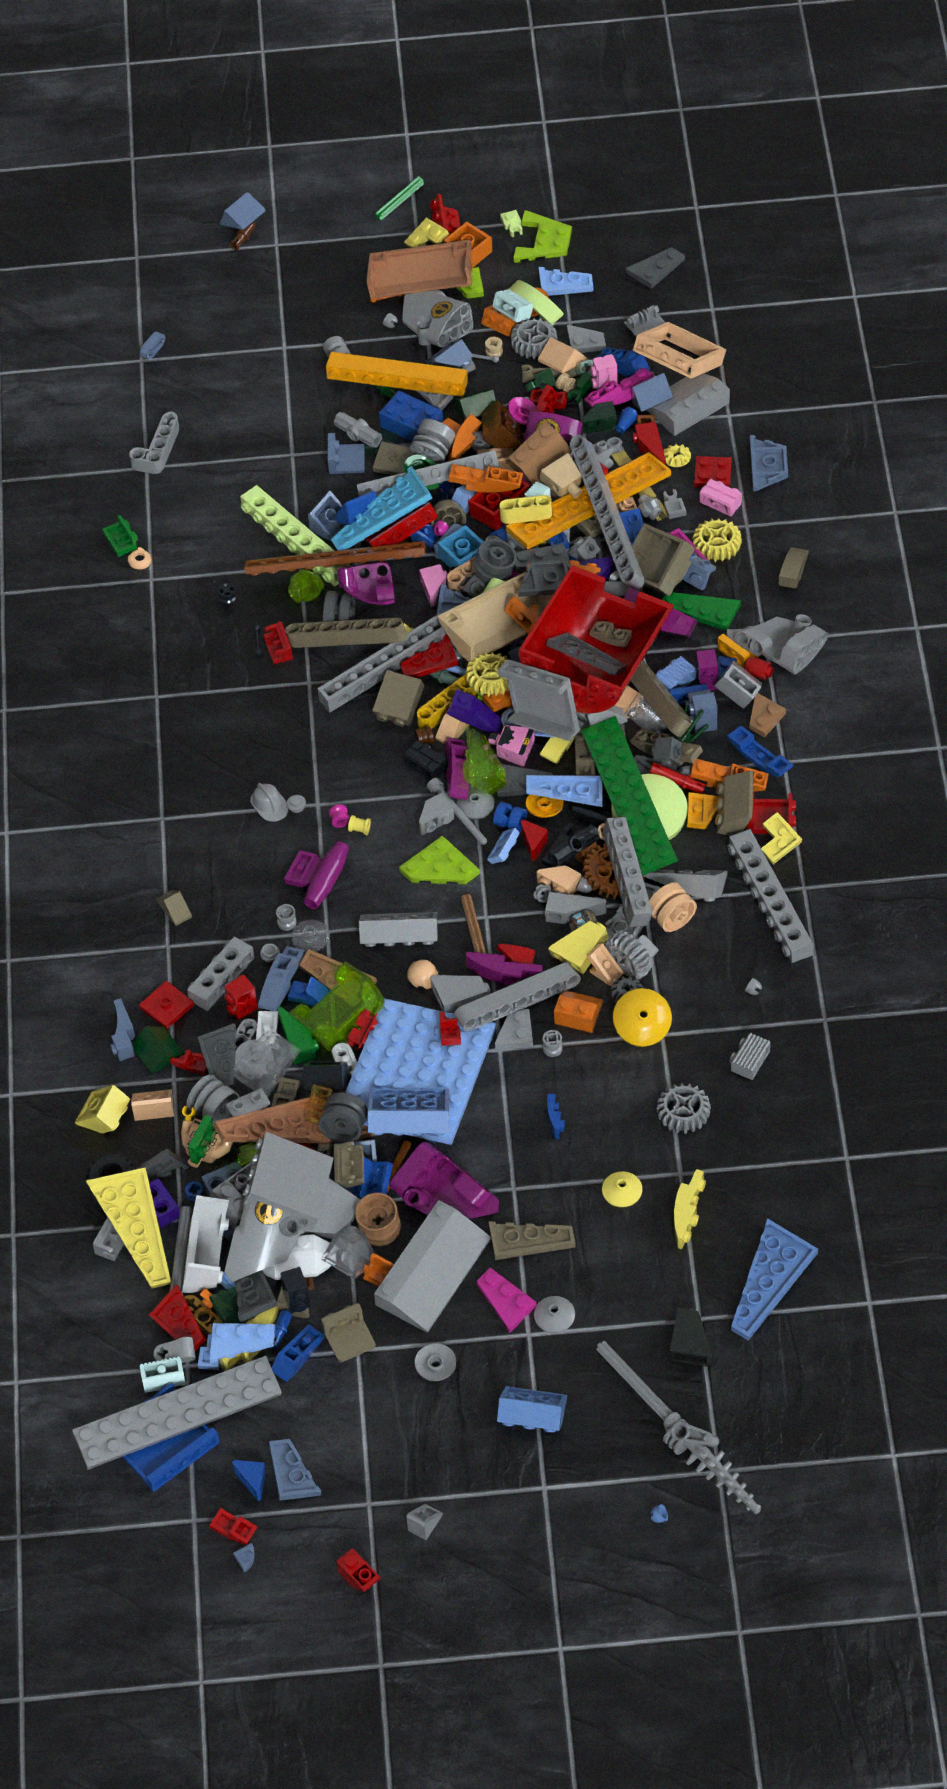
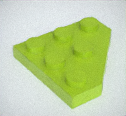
(439, 864)

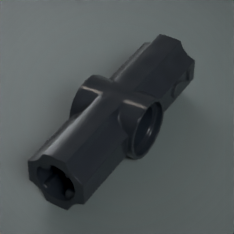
(566, 850)

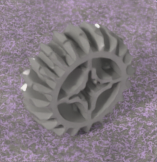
(531, 337)
(629, 954)
(684, 1100)

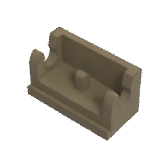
(349, 1164)

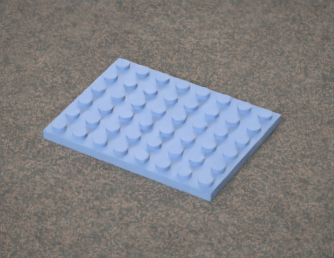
(409, 1054)

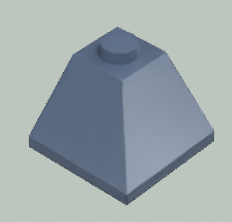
(452, 355)

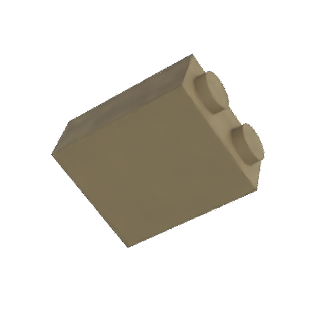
(398, 698)

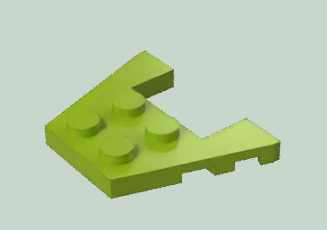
(551, 238)

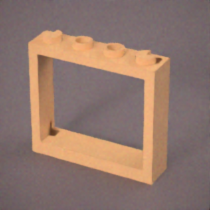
(649, 345)

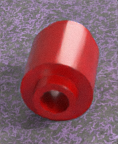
(759, 668)

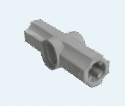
(358, 429)

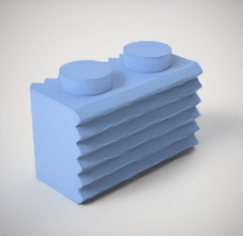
(677, 674)

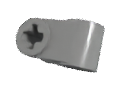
(180, 1347)

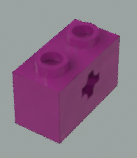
(707, 668)

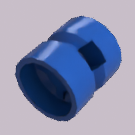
(508, 816)

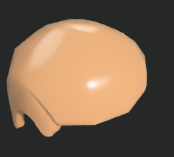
(420, 973)

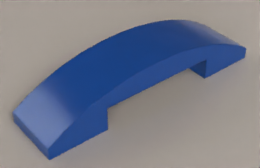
(757, 754)

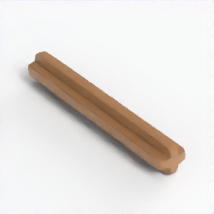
(472, 923)

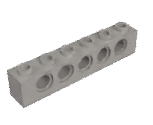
(627, 872)

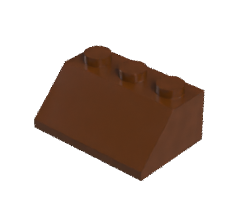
(500, 427)

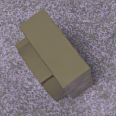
(661, 558)

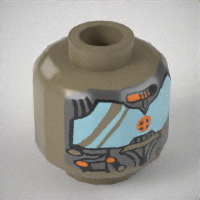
(581, 918)

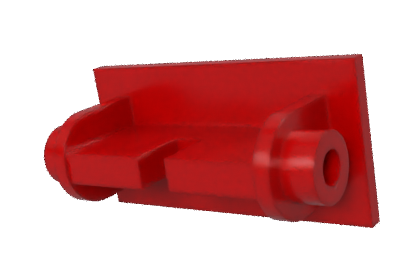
(367, 1023)

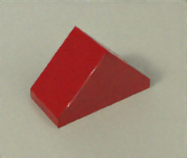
(534, 837)

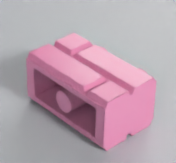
(603, 371)
(721, 497)

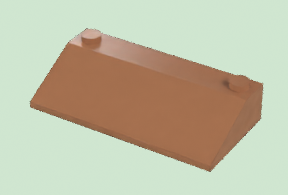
(420, 269)

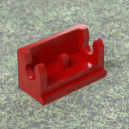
(278, 643)

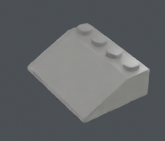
(691, 402)

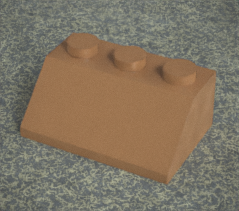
(538, 452)

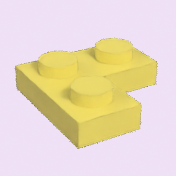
(426, 231)
(783, 839)

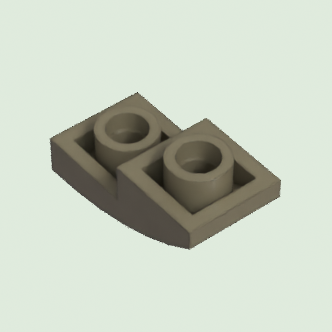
(607, 633)

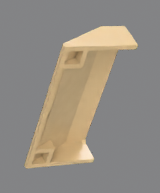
(483, 624)

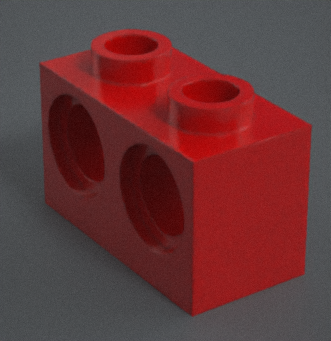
(240, 997)

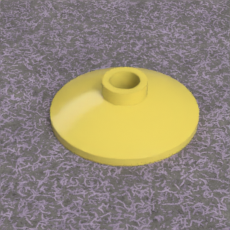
(625, 1195)

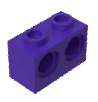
(163, 1202)

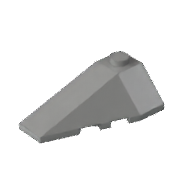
(702, 884)

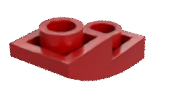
(546, 400)

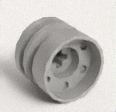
(433, 440)
(210, 1098)

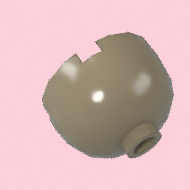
(449, 512)

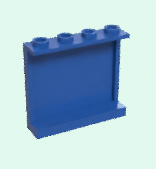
(169, 1457)

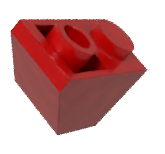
(356, 1571)

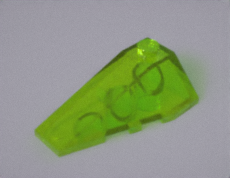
(482, 765)

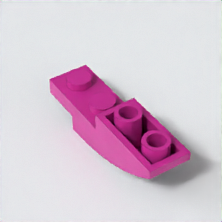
(618, 392)

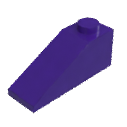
(473, 712)

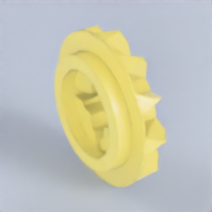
(679, 460)

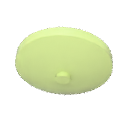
(668, 801)

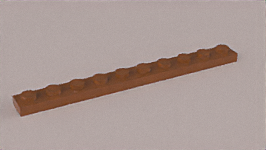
(341, 557)

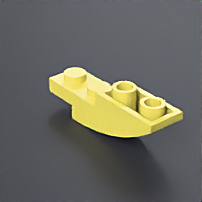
(686, 1208)
(267, 1317)

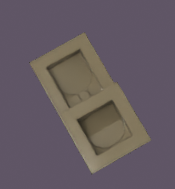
(286, 1091)

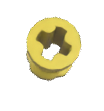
(359, 825)

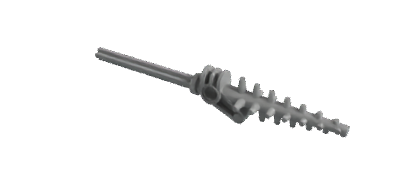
(695, 1438)

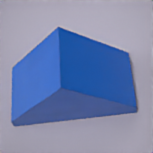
(251, 1475)

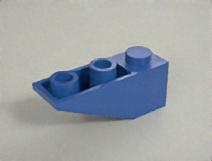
(627, 361)

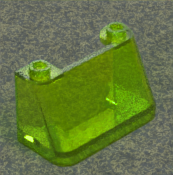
(338, 1011)

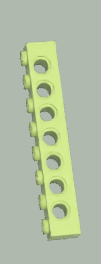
(287, 529)

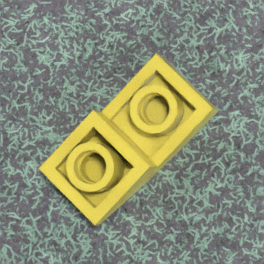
(555, 748)

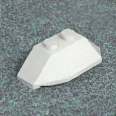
(306, 1255)

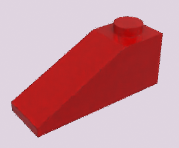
(648, 440)

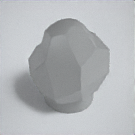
(649, 506)

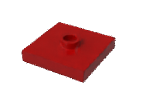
(166, 1005)

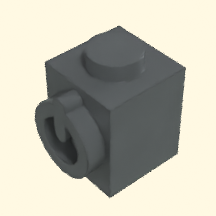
(472, 586)
(667, 751)

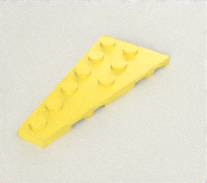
(131, 1211)

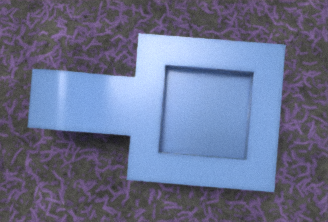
(204, 1357)

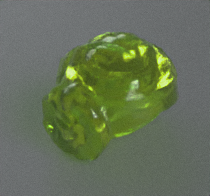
(305, 586)

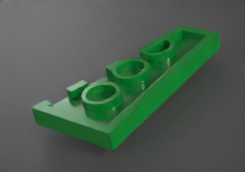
(705, 609)

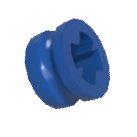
(193, 1185)

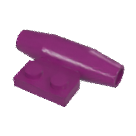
(317, 873)

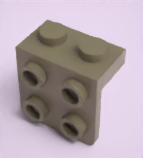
(347, 1333)

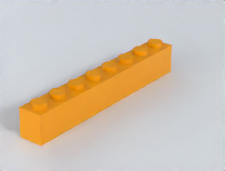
(397, 374)

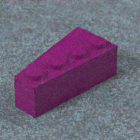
(675, 624)

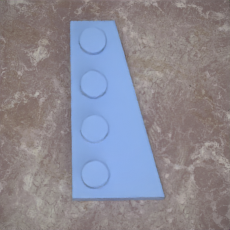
(568, 788)

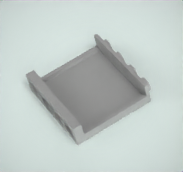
(541, 700)
(288, 1177)

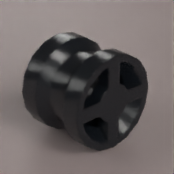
(227, 594)

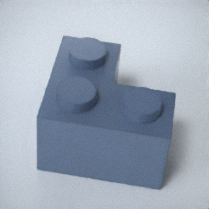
(706, 701)

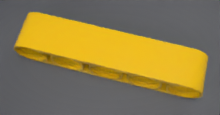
(434, 710)

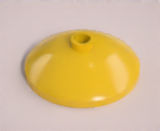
(639, 1030)

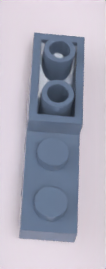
(279, 976)

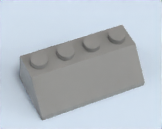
(398, 928)

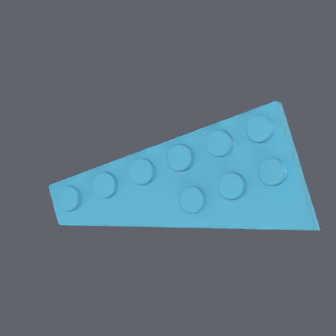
(385, 509)

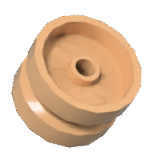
(672, 907)

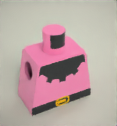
(513, 743)

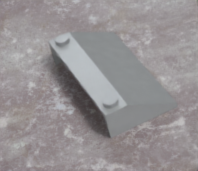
(431, 1267)

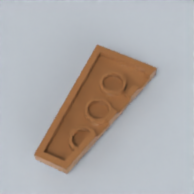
(322, 968)

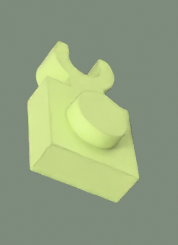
(511, 221)

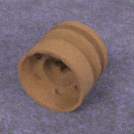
(377, 1209)

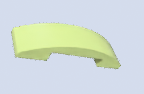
(541, 304)

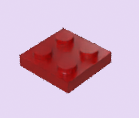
(712, 468)

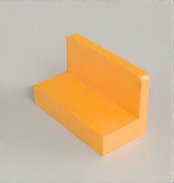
(733, 650)

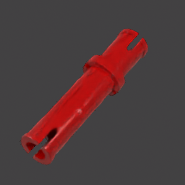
(680, 779)

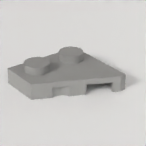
(585, 339)
(515, 1031)

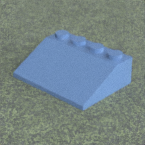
(408, 1111)

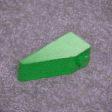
(298, 1036)

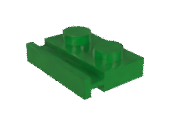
(201, 1140)

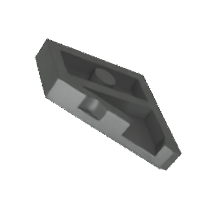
(163, 1164)

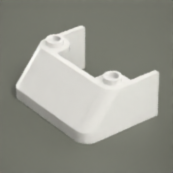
(204, 1244)

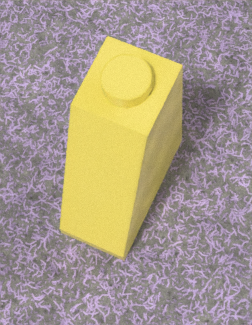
(578, 944)

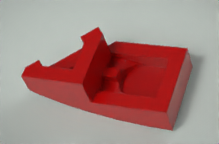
(516, 953)
(449, 1030)
(191, 1062)

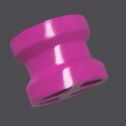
(339, 816)

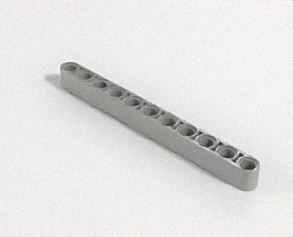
(607, 512)

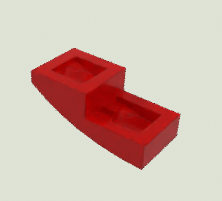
(560, 403)
(232, 1527)

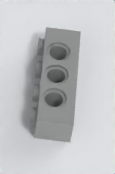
(230, 969)

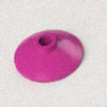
(519, 409)

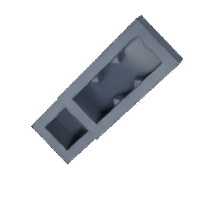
(124, 1033)

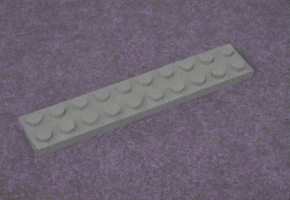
(176, 1412)

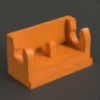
(377, 1270)

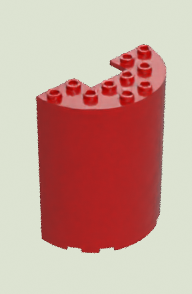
(574, 610)

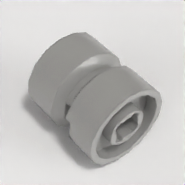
(335, 344)

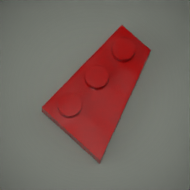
(177, 1318)

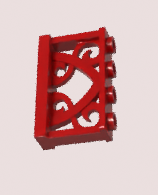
(403, 527)

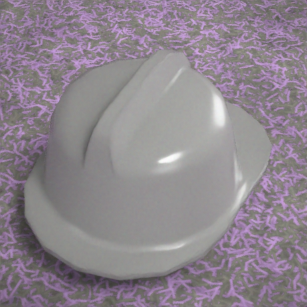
(269, 802)

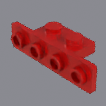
(444, 216)

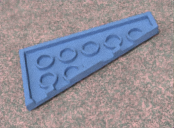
(773, 1272)

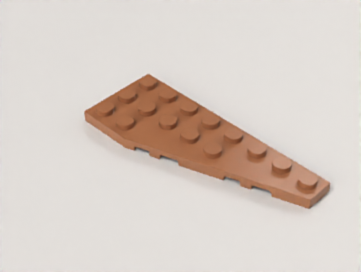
(281, 1120)

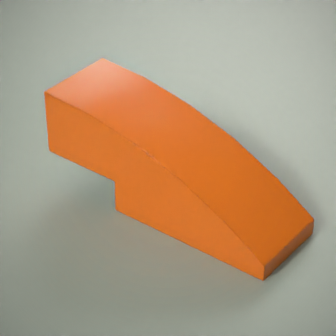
(464, 438)

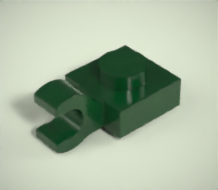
(541, 380)
(582, 386)

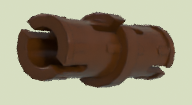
(241, 236)

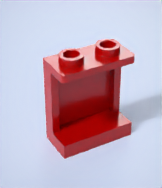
(766, 808)

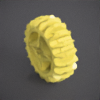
(716, 534)
(489, 681)

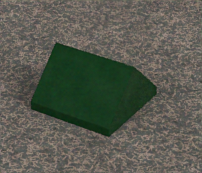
(156, 1048)

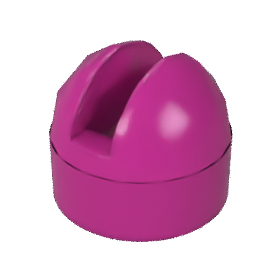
(440, 528)

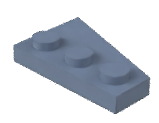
(290, 1474)

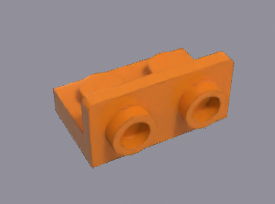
(497, 321)

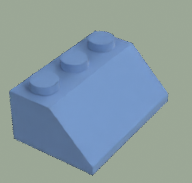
(531, 1409)

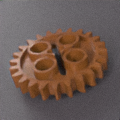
(599, 871)

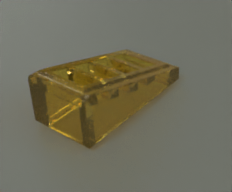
(319, 1091)

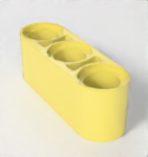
(525, 509)

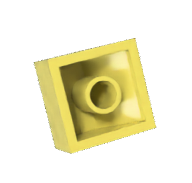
(103, 1109)

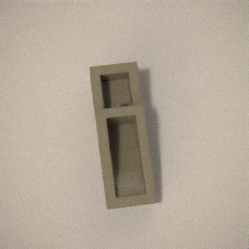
(793, 567)

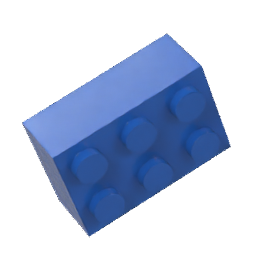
(405, 413)

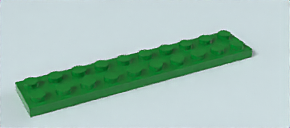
(629, 794)

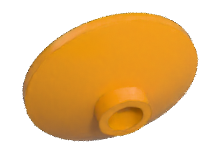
(543, 806)

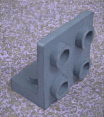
(345, 458)

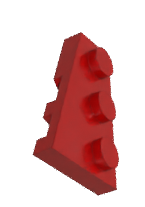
(434, 659)

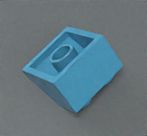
(458, 547)

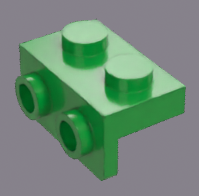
(121, 537)

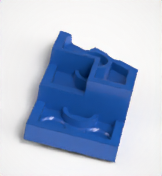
(375, 1179)

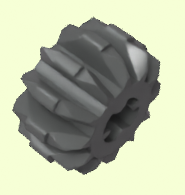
(623, 986)

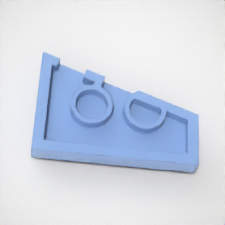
(560, 283)
(234, 1339)

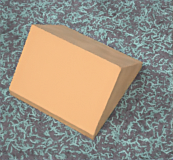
(560, 356)
(152, 1105)

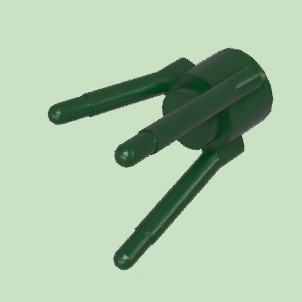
(686, 736)

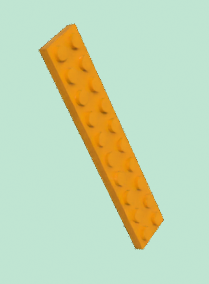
(570, 511)

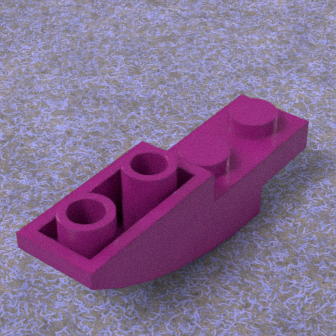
(456, 783)
(497, 970)

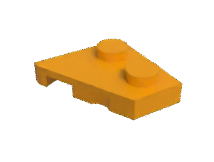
(700, 810)

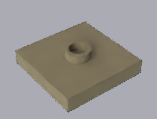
(391, 458)

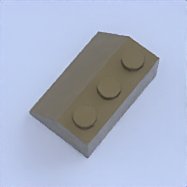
(734, 803)

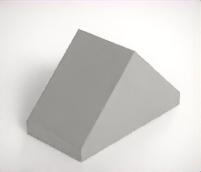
(423, 1520)

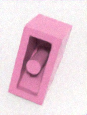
(431, 581)

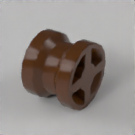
(424, 735)

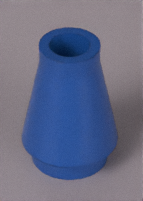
(626, 419)

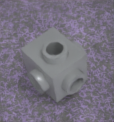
(584, 549)

